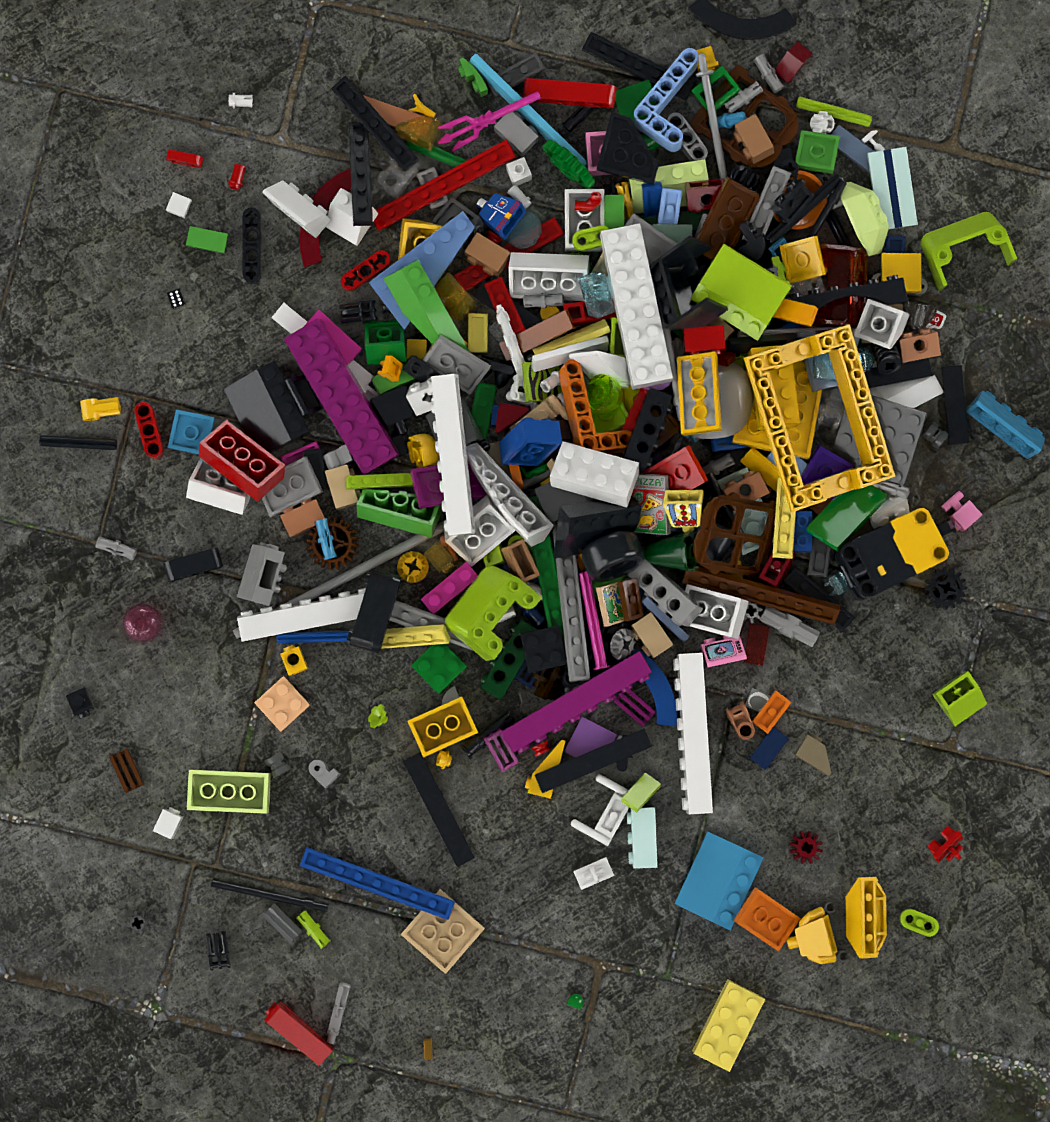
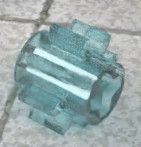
(866, 358)

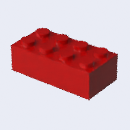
(241, 460)

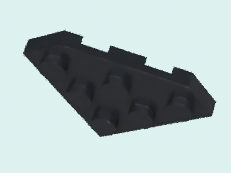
(626, 152)

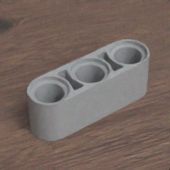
(695, 145)

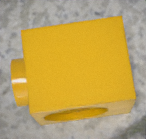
(300, 666)

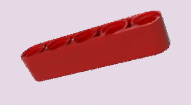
(571, 92)

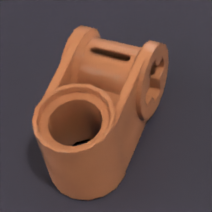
(740, 719)

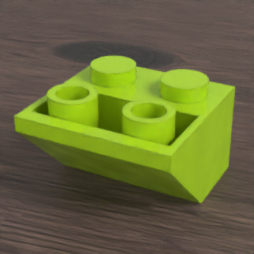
(960, 698)

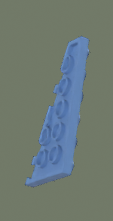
(433, 254)

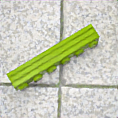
(378, 481)

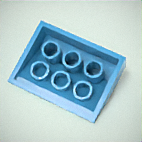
(1006, 425)
(719, 880)

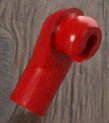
(590, 204)

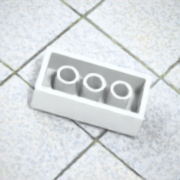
(594, 474)

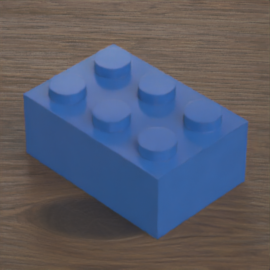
(530, 442)

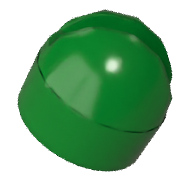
(575, 1001)

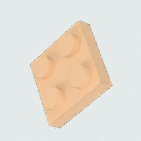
(282, 703)

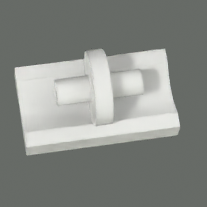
(593, 873)

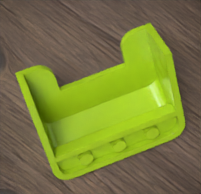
(484, 606)

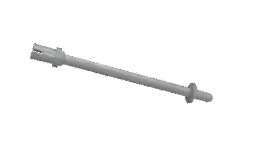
(704, 74)

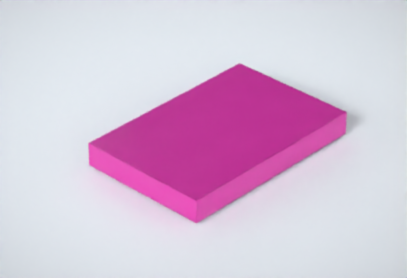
(345, 344)

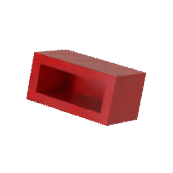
(704, 340)

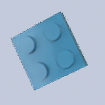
(189, 431)

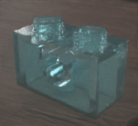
(596, 294)

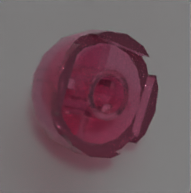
(142, 623)

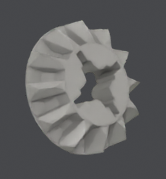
(617, 644)

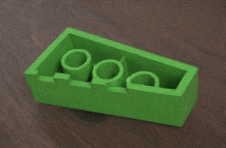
(398, 511)

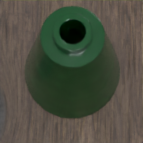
(673, 552)

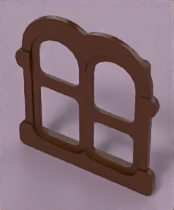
(778, 138)
(710, 530)

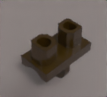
(545, 682)

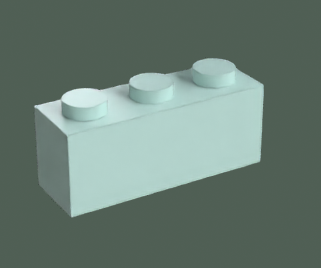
(642, 838)

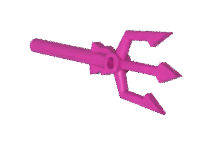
(479, 122)

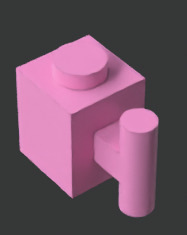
(964, 514)

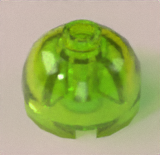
(604, 394)

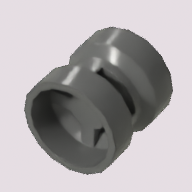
(938, 439)
(277, 765)

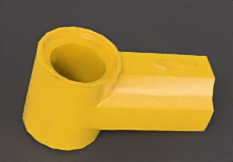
(94, 409)

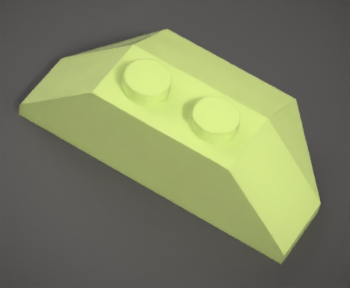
(866, 217)

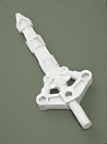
(517, 359)

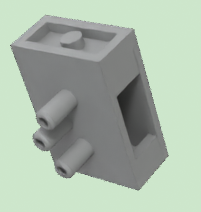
(262, 574)

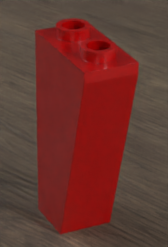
(298, 1032)

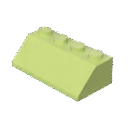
(671, 177)

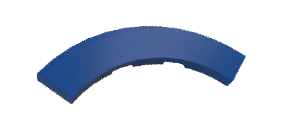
(661, 693)

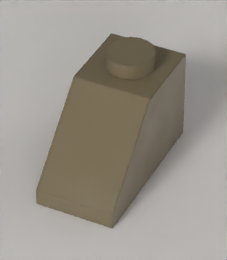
(814, 753)

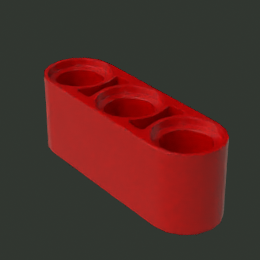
(143, 423)

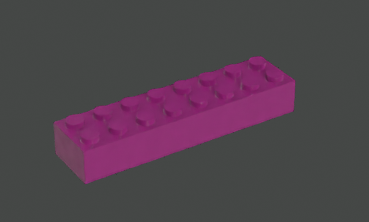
(342, 396)
(577, 701)

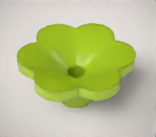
(377, 716)

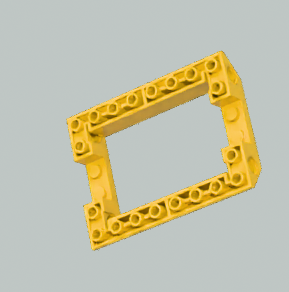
(858, 405)

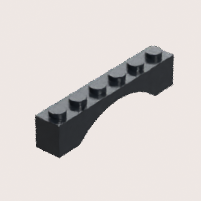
(885, 292)

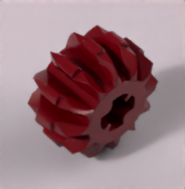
(802, 853)

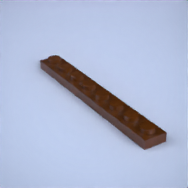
(763, 595)

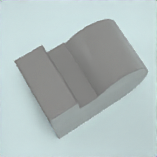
(338, 457)
(320, 772)

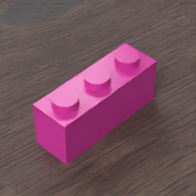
(449, 588)

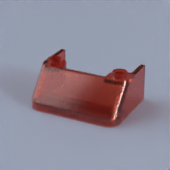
(844, 267)

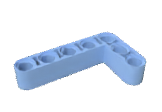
(663, 97)

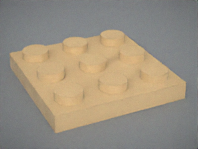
(443, 939)

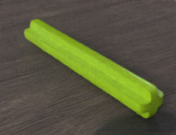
(836, 112)

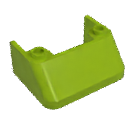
(937, 242)

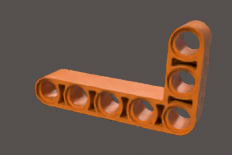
(584, 417)

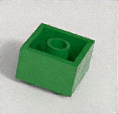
(439, 667)

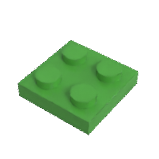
(817, 151)

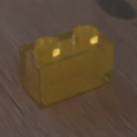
(439, 558)

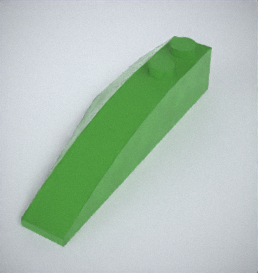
(422, 304)

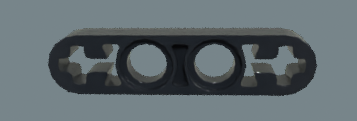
(251, 245)

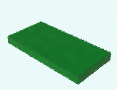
(846, 515)

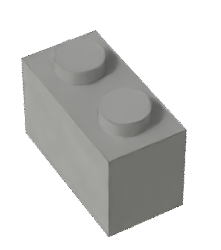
(517, 133)

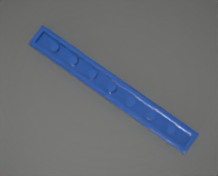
(377, 883)

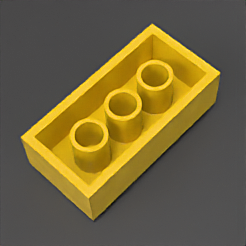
(785, 391)

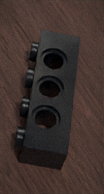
(653, 400)

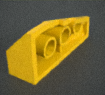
(413, 233)

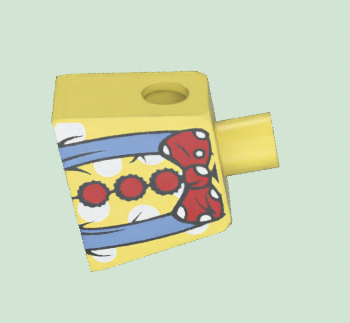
(684, 508)

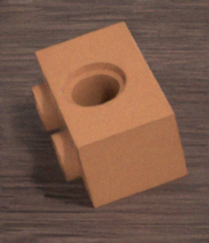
(928, 348)
(756, 485)

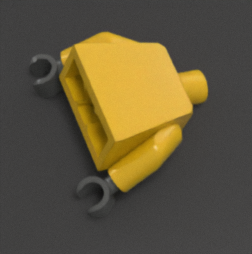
(816, 938)

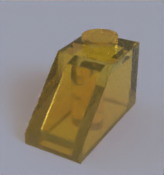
(420, 131)

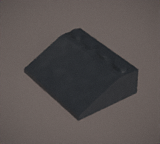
(267, 408)
(590, 520)

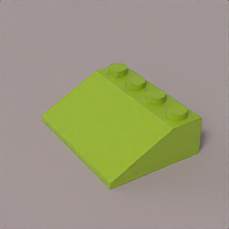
(745, 289)

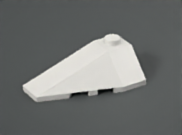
(910, 393)

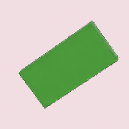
(207, 240)

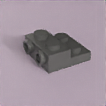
(451, 210)

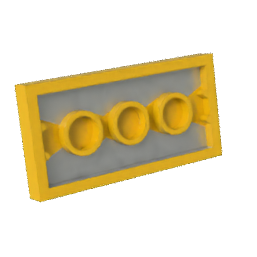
(699, 393)

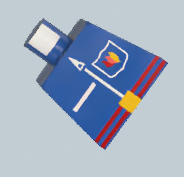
(501, 214)

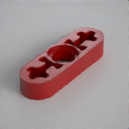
(381, 267)

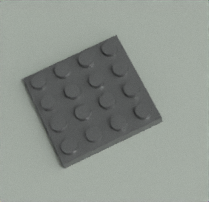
(901, 433)

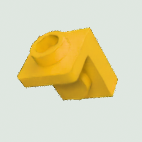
(712, 64)

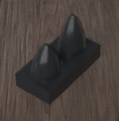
(502, 368)

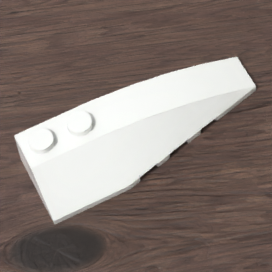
(508, 497)

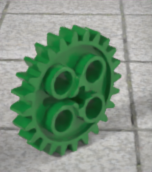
(568, 164)

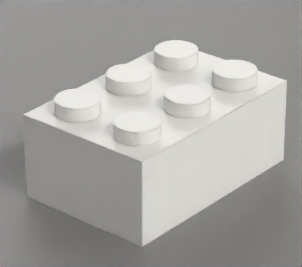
(581, 220)
(720, 612)

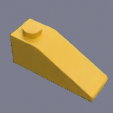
(550, 761)

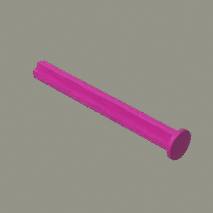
(593, 622)

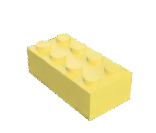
(728, 1025)

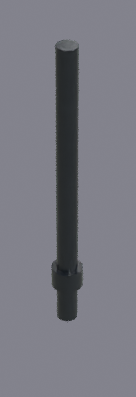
(833, 199)
(307, 903)

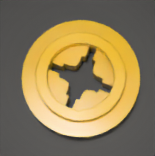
(416, 575)

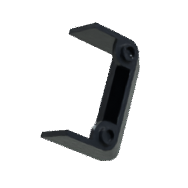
(673, 291)
(375, 611)

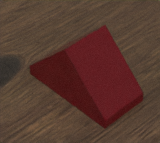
(792, 62)
(508, 415)

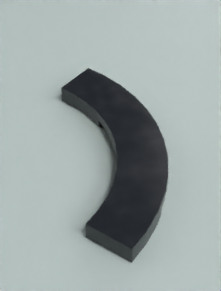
(740, 27)

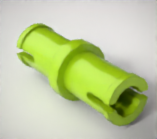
(313, 929)

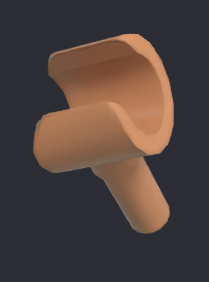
(451, 550)

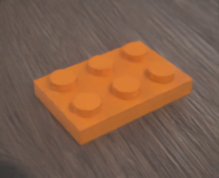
(766, 919)

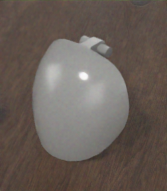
(735, 401)

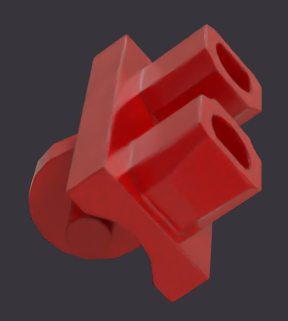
(940, 851)

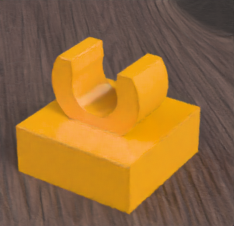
(391, 368)

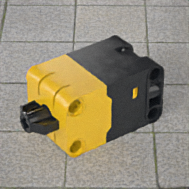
(893, 553)

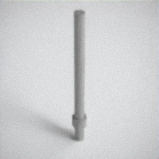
(667, 335)

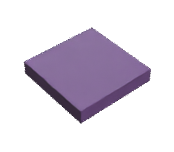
(588, 737)

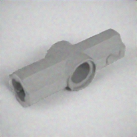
(789, 626)

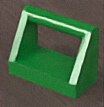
(718, 74)

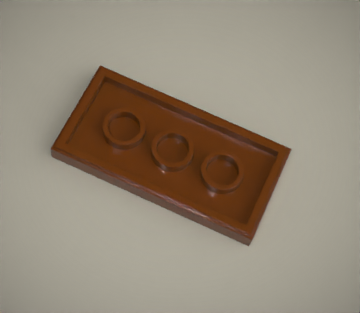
(729, 209)

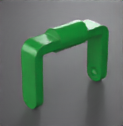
(535, 472)

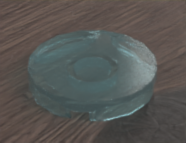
(526, 231)

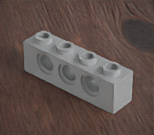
(688, 609)

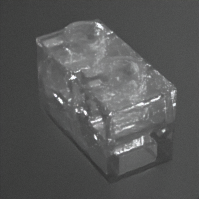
(403, 179)

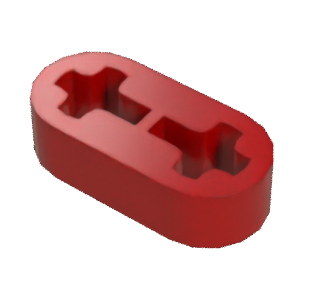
(184, 158)

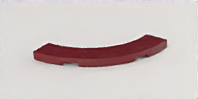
(309, 244)

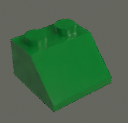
(383, 340)

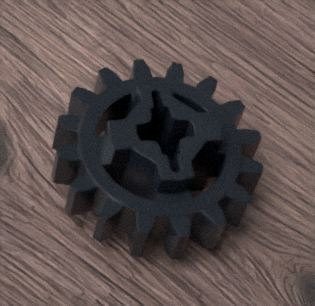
(941, 597)

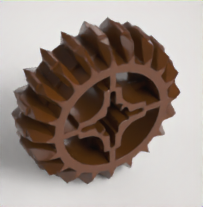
(349, 545)

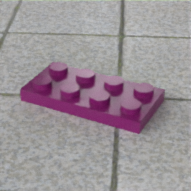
(427, 486)

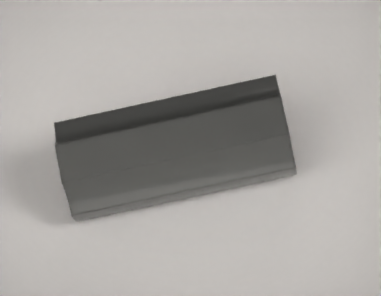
(282, 923)

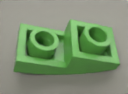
(470, 73)
(614, 211)
(384, 385)

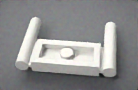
(611, 816)

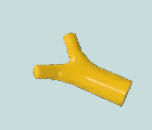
(421, 108)

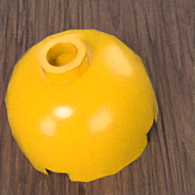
(422, 450)

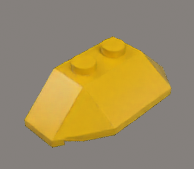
(866, 917)

